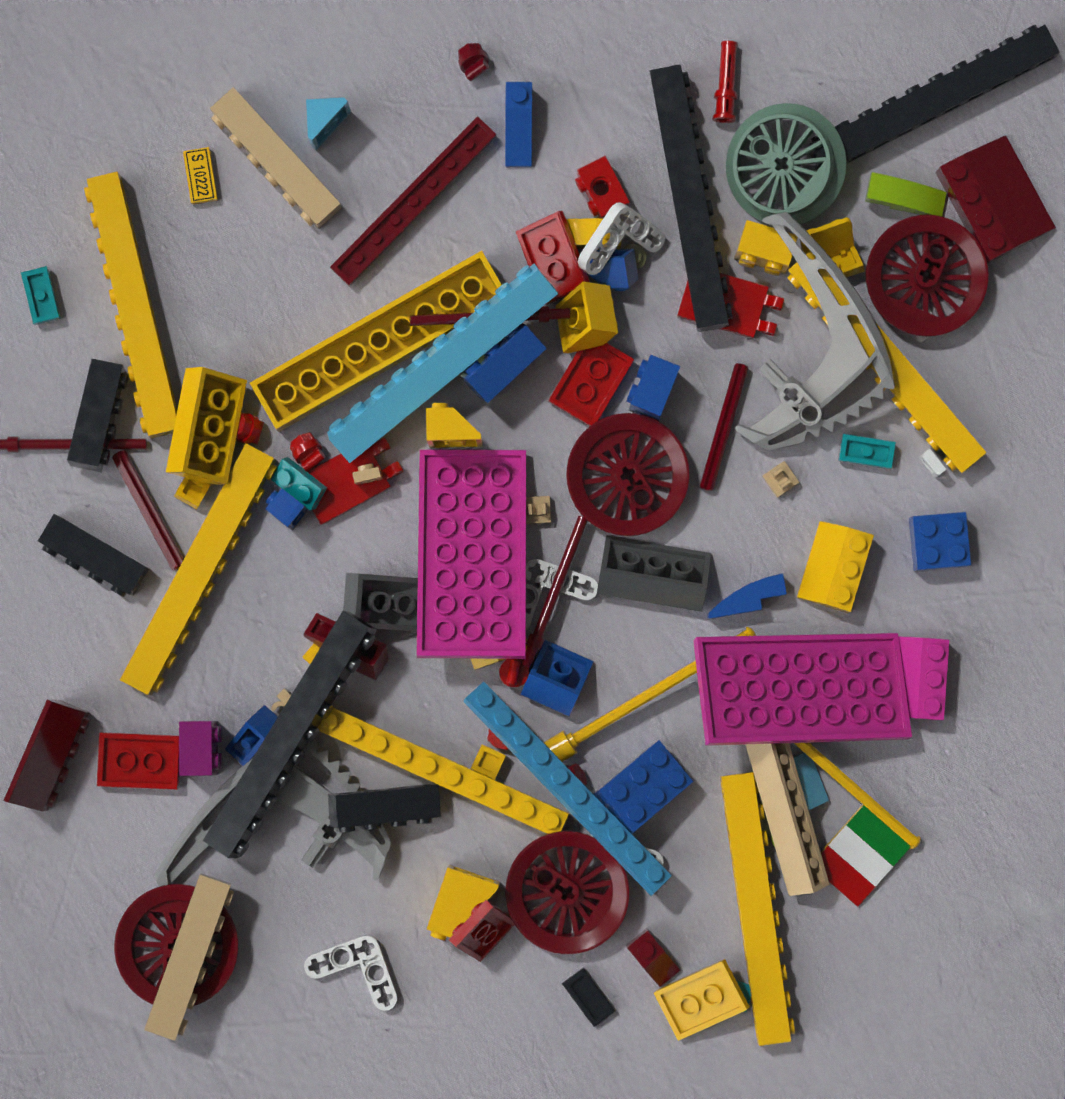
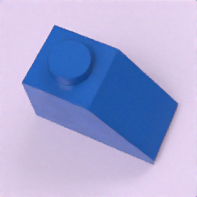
(619, 271)
(285, 508)
(251, 735)

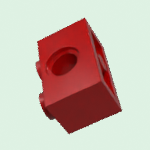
(600, 173)

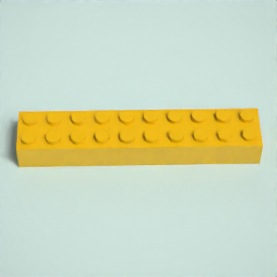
(372, 344)

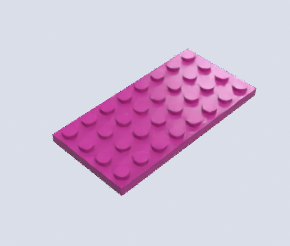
(472, 554)
(801, 688)

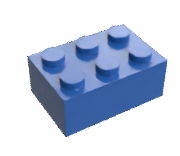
(502, 363)
(644, 787)

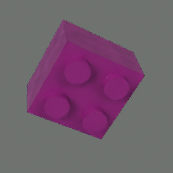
(199, 748)

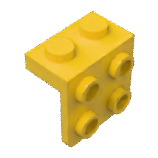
(838, 243)

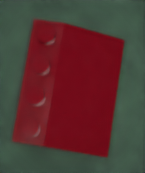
(995, 198)
(47, 755)

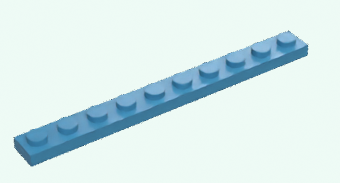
(567, 788)

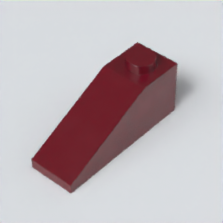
(372, 660)

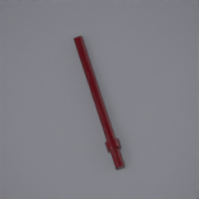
(543, 315)
(15, 444)
(536, 639)

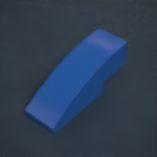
(749, 597)

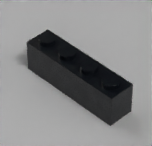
(97, 415)
(93, 555)
(384, 806)

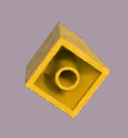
(456, 899)

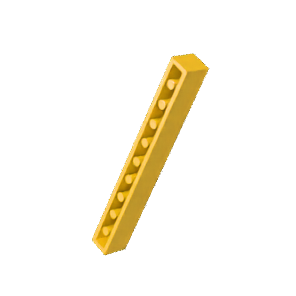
(133, 303)
(910, 388)
(198, 570)
(443, 771)
(756, 909)

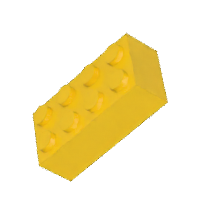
(206, 425)

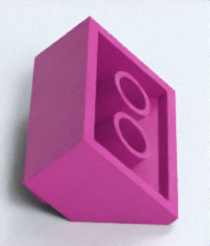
(925, 675)

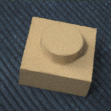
(366, 474)

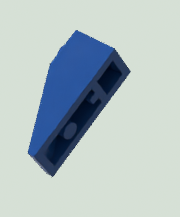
(518, 124)

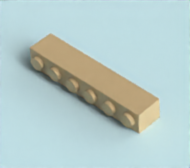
(276, 158)
(788, 817)
(187, 957)

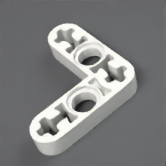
(617, 228)
(546, 581)
(365, 961)

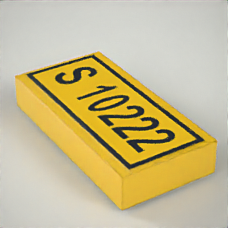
(200, 175)

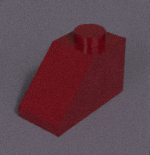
(652, 957)

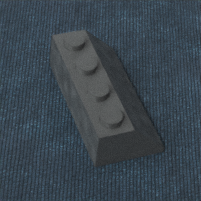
(654, 573)

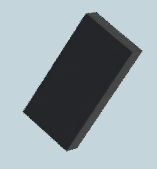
(588, 997)

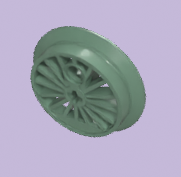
(825, 182)

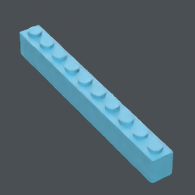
(441, 363)

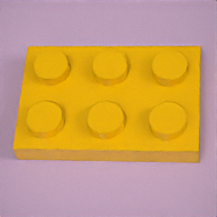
(701, 999)

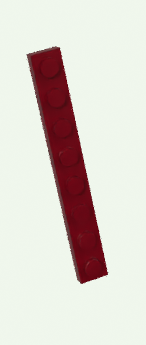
(413, 201)

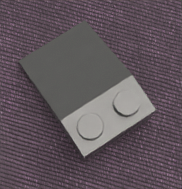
(382, 600)

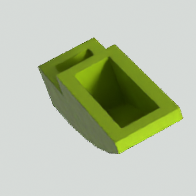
(904, 195)

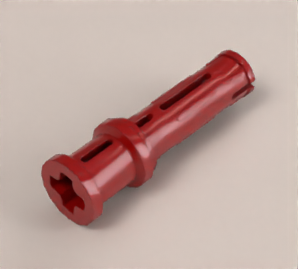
(725, 95)

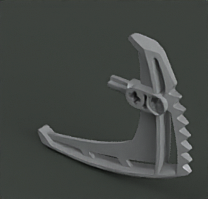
(842, 362)
(300, 794)

